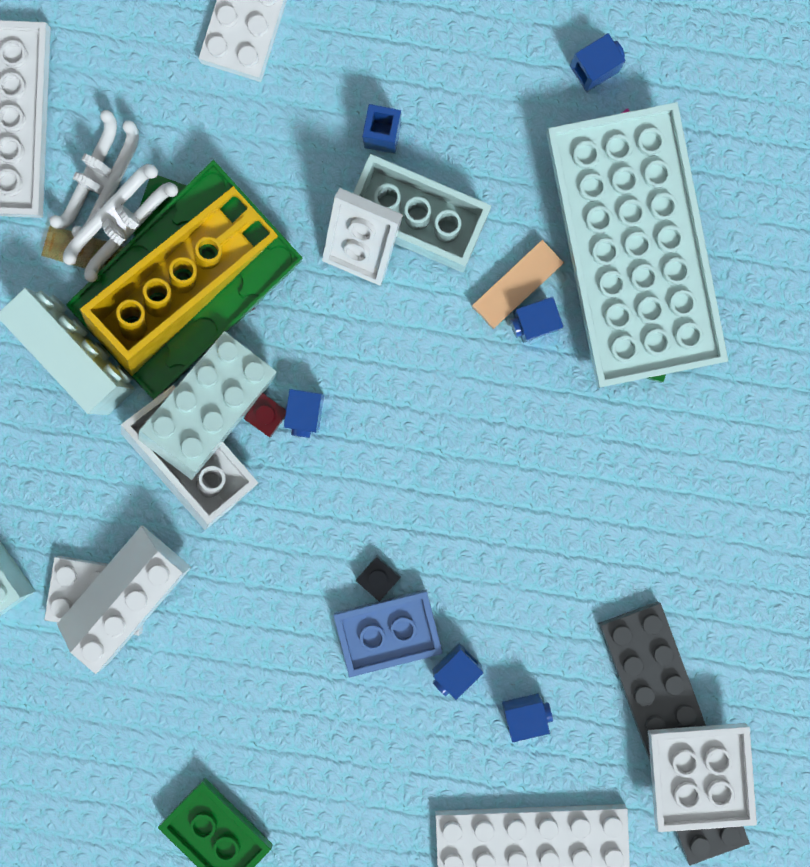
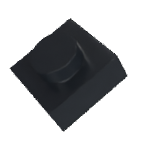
(378, 578)

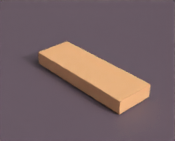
(517, 284)

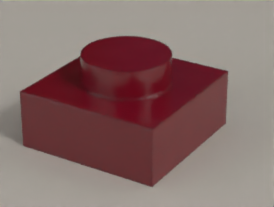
(266, 415)

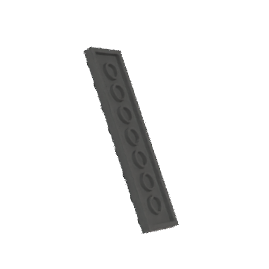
(662, 699)

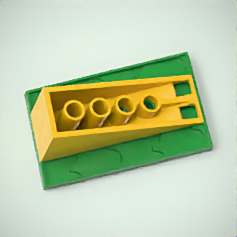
(184, 280)

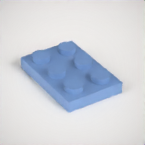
(387, 633)

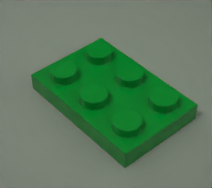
(214, 831)

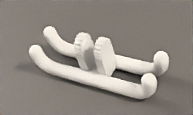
(97, 175)
(117, 220)

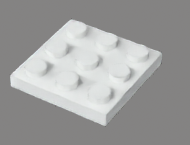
(702, 777)

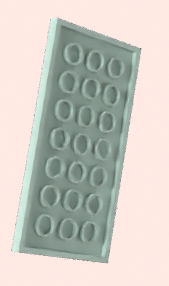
(637, 244)

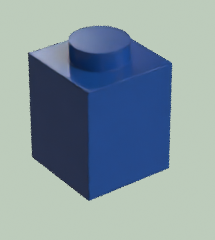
(598, 62)
(382, 128)
(536, 320)
(303, 412)
(456, 672)
(527, 717)

